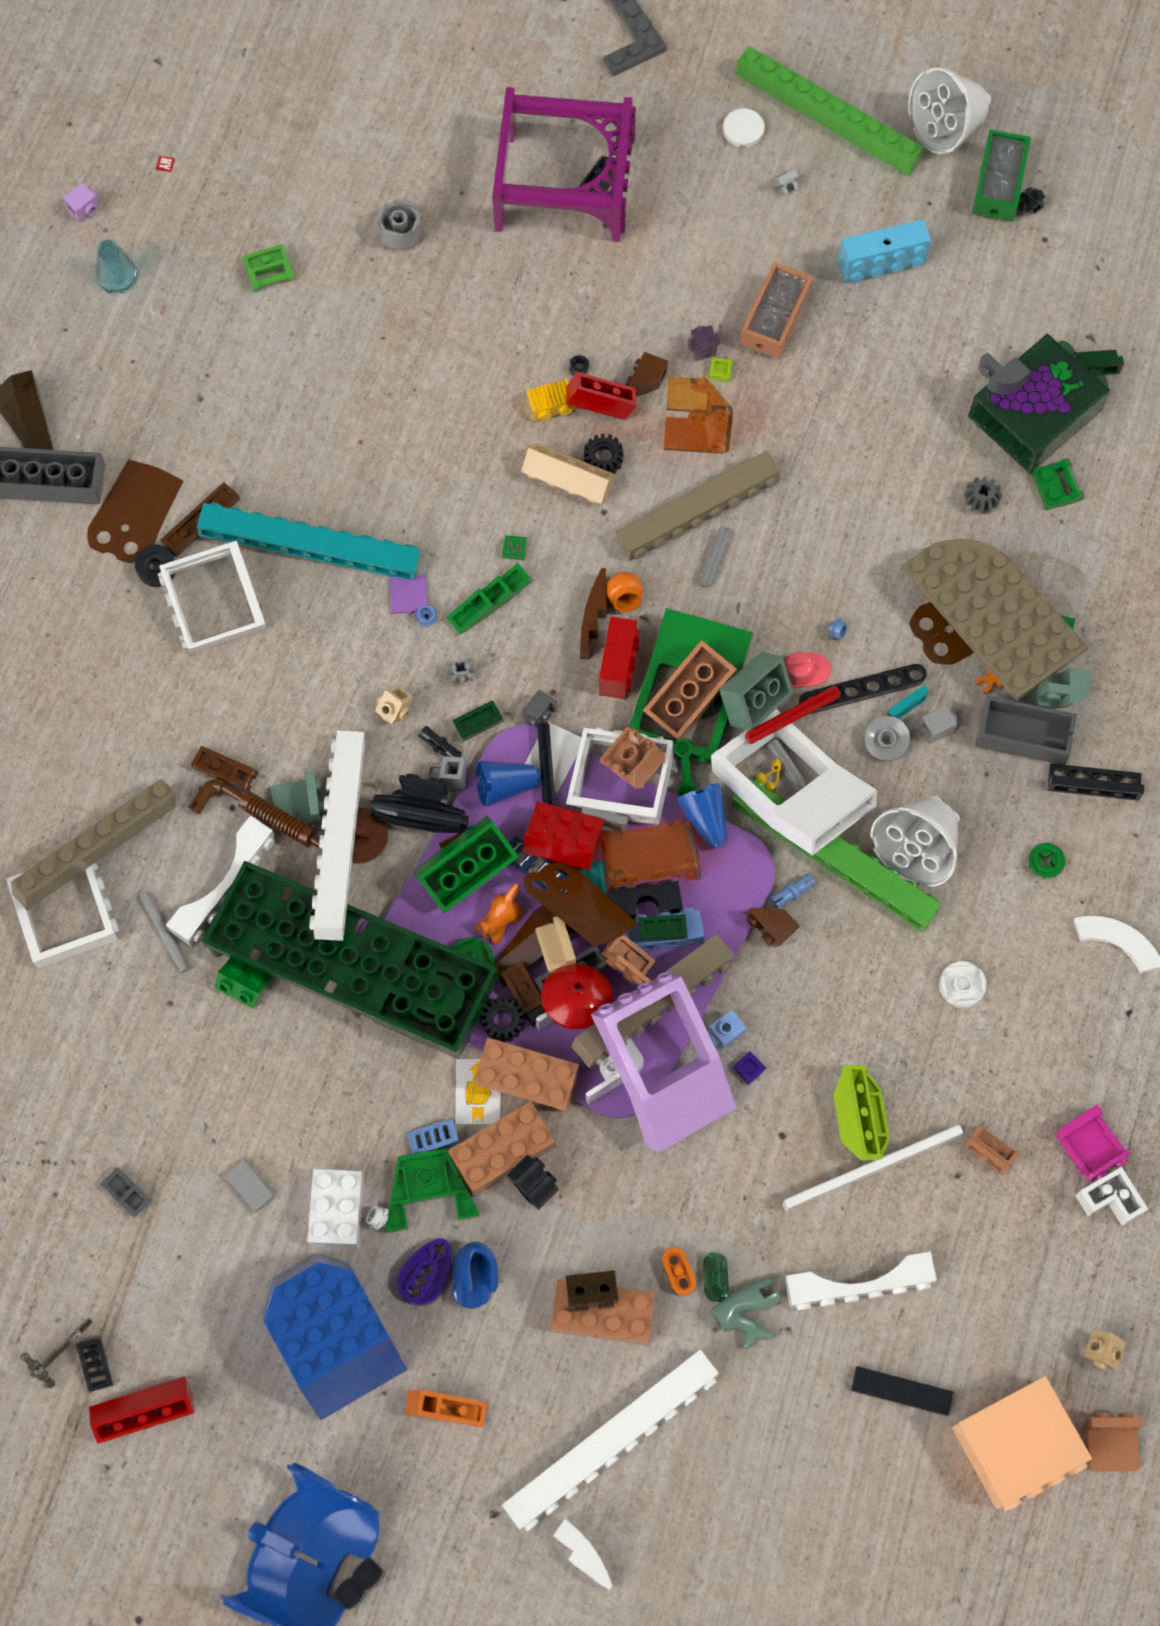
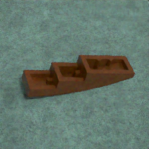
(594, 609)

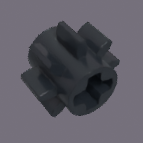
(1031, 200)

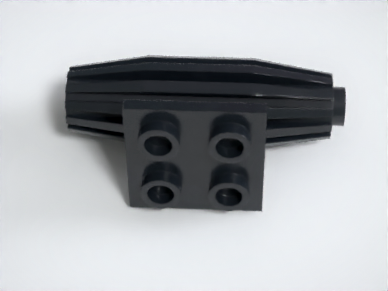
(420, 807)

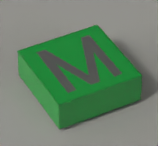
(514, 547)

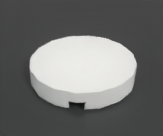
(743, 127)
(962, 984)

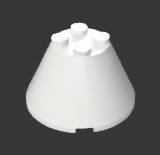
(946, 109)
(918, 841)

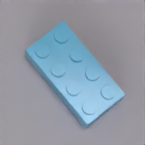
(884, 251)

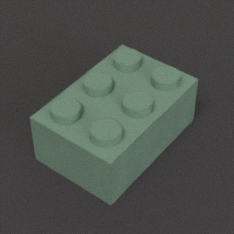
(756, 691)

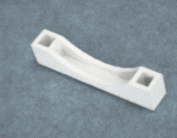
(193, 919)
(810, 1289)

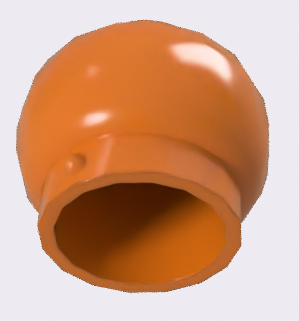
(624, 591)

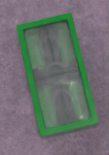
(1001, 175)

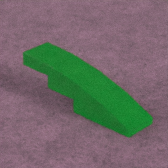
(488, 600)

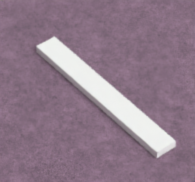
(872, 1168)

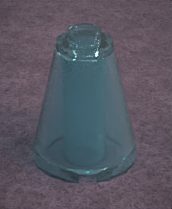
(114, 268)

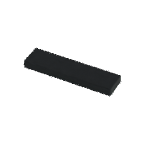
(902, 1391)

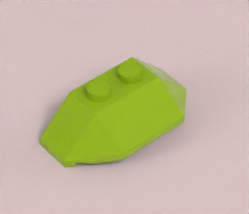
(861, 1113)

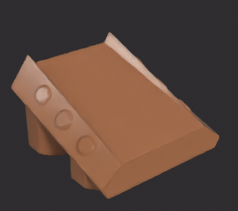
(633, 757)

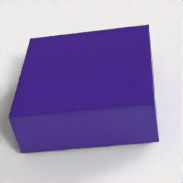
(749, 1068)

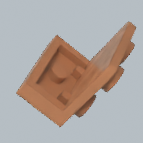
(629, 959)
(1113, 1442)

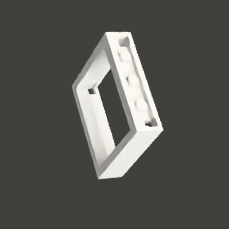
(197, 559)
(634, 813)
(77, 946)

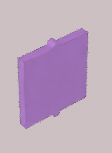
(408, 594)

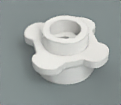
(377, 1217)

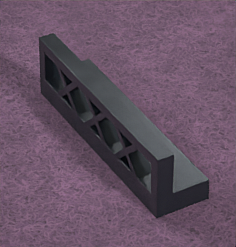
(1093, 786)

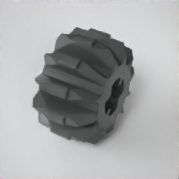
(981, 502)

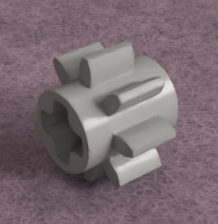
(460, 665)

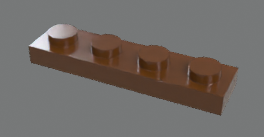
(186, 530)

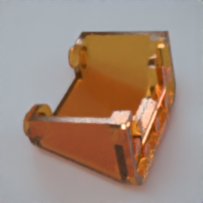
(650, 854)

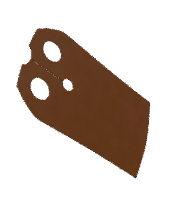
(139, 500)
(956, 645)
(583, 907)

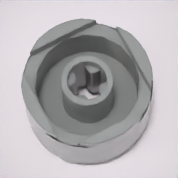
(399, 224)

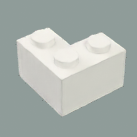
(1116, 1192)

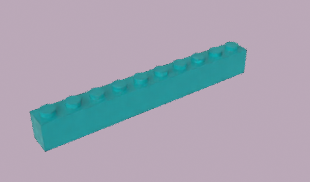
(308, 541)

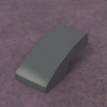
(125, 1192)

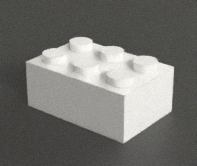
(335, 1209)

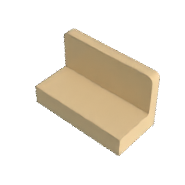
(555, 945)

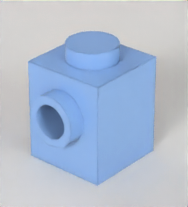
(726, 1030)

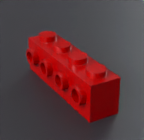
(141, 1410)

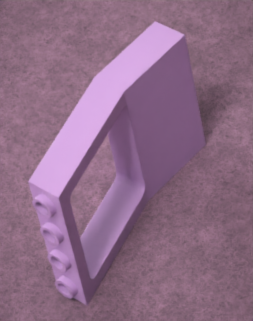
(683, 1098)

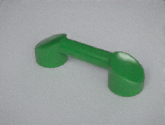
(683, 749)

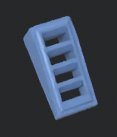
(430, 1130)

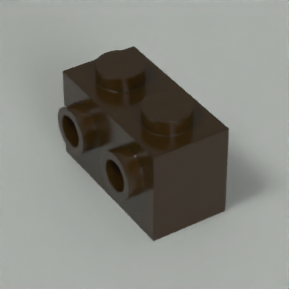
(592, 1290)

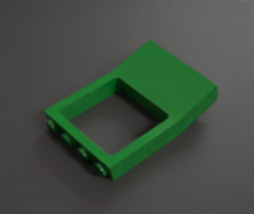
(674, 643)

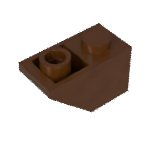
(648, 374)
(773, 923)

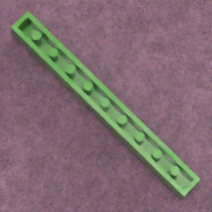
(829, 110)
(860, 871)

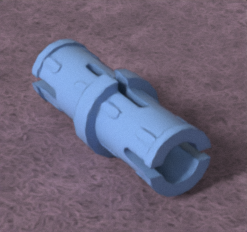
(792, 891)

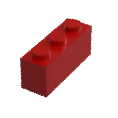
(601, 396)

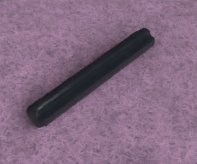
(546, 765)

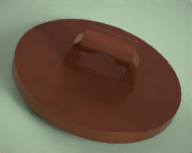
(370, 837)

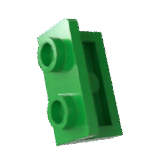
(242, 982)

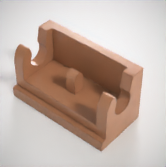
(991, 1150)

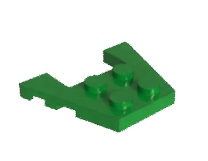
(426, 1178)

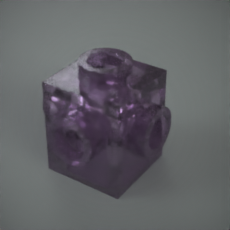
(703, 342)

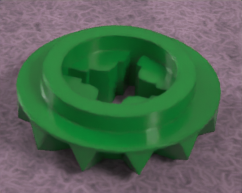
(1045, 850)

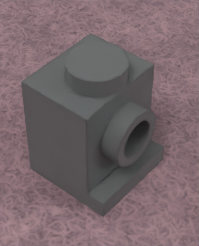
(539, 708)

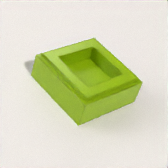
(720, 369)

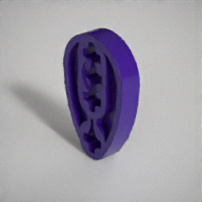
(436, 1283)

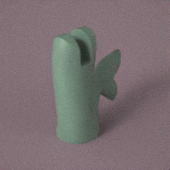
(746, 1299)

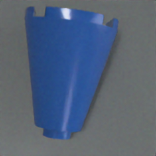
(504, 780)
(706, 814)

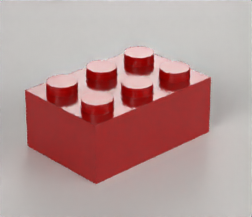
(619, 658)
(563, 835)

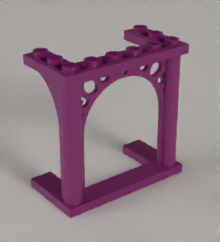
(604, 205)

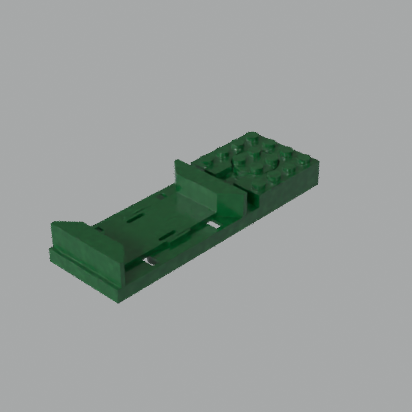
(382, 974)

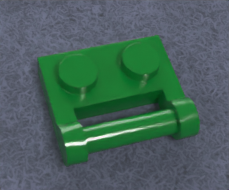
(1051, 487)

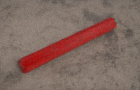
(792, 715)

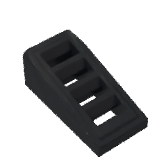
(86, 1366)

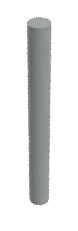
(163, 931)

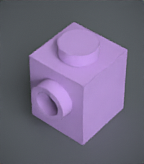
(81, 202)

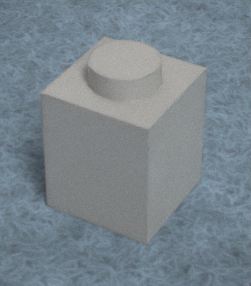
(939, 724)

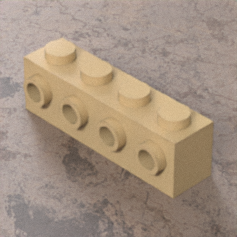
(567, 473)

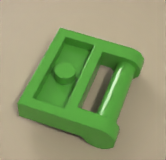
(267, 261)

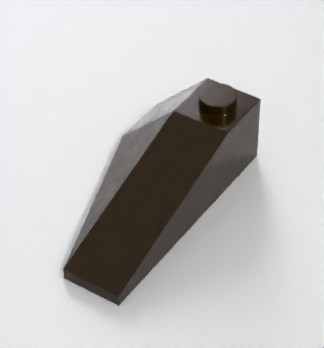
(24, 410)

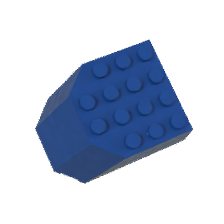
(329, 1333)

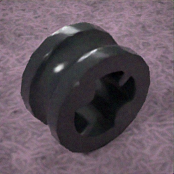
(578, 359)

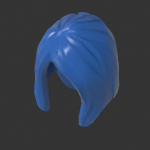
(474, 1275)

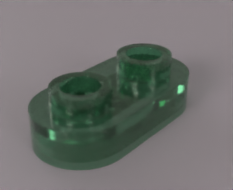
(715, 1277)

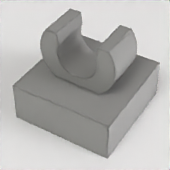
(784, 179)

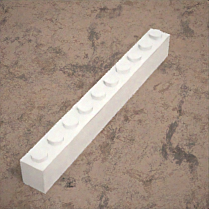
(339, 836)
(610, 1440)

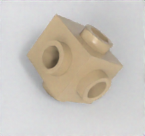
(394, 704)
(1104, 1350)

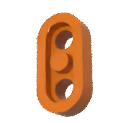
(678, 1272)

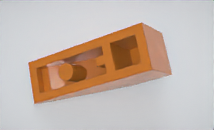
(445, 1408)

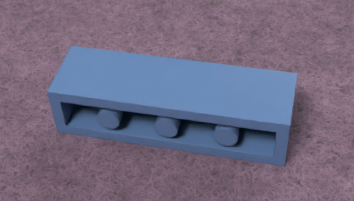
(694, 932)

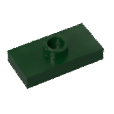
(478, 720)
(662, 928)

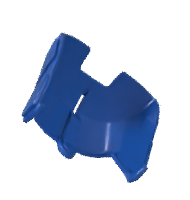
(319, 1524)

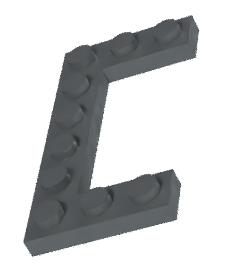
(647, 43)

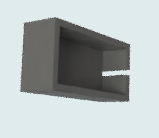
(1026, 730)

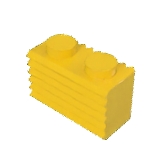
(549, 400)

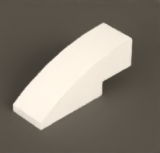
(583, 1553)

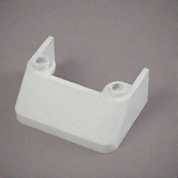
(607, 1069)

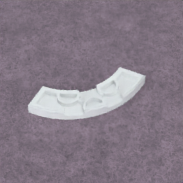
(1120, 934)

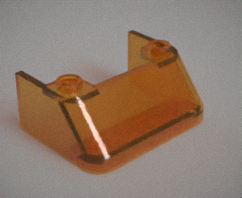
(709, 418)

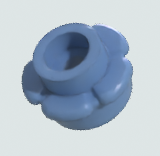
(426, 610)
(837, 629)

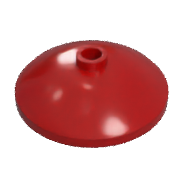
(574, 1007)

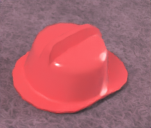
(807, 669)

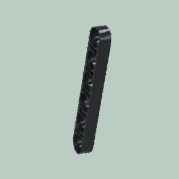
(864, 693)

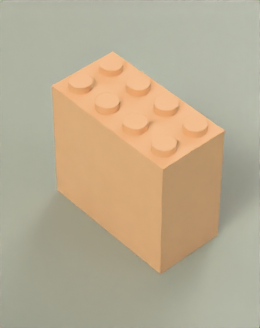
(1022, 1444)

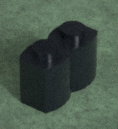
(533, 1181)
(354, 1589)

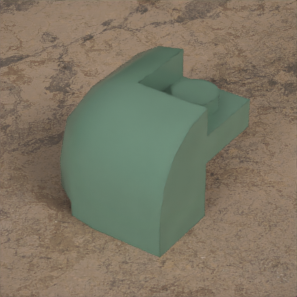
(1062, 689)

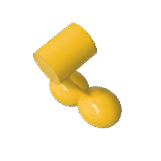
(776, 767)

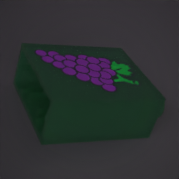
(1045, 410)

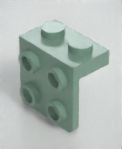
(300, 799)

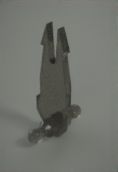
(39, 1369)

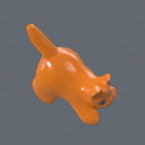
(502, 911)

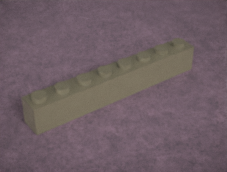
(698, 505)
(93, 844)
(695, 970)

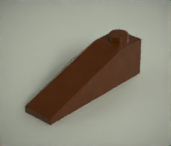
(525, 943)

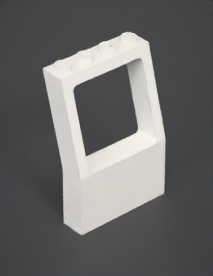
(816, 811)

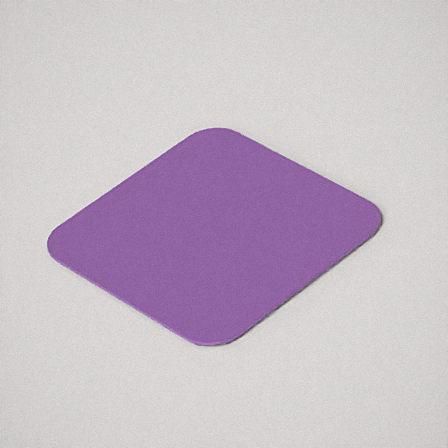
(730, 883)

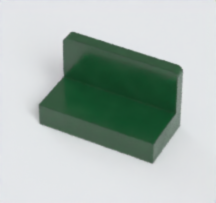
(1105, 361)

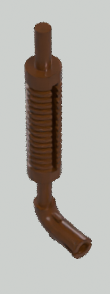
(260, 809)

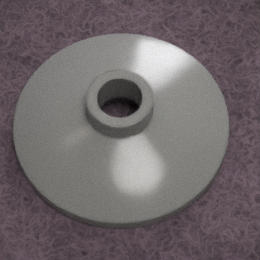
(890, 727)

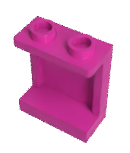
(1092, 1145)

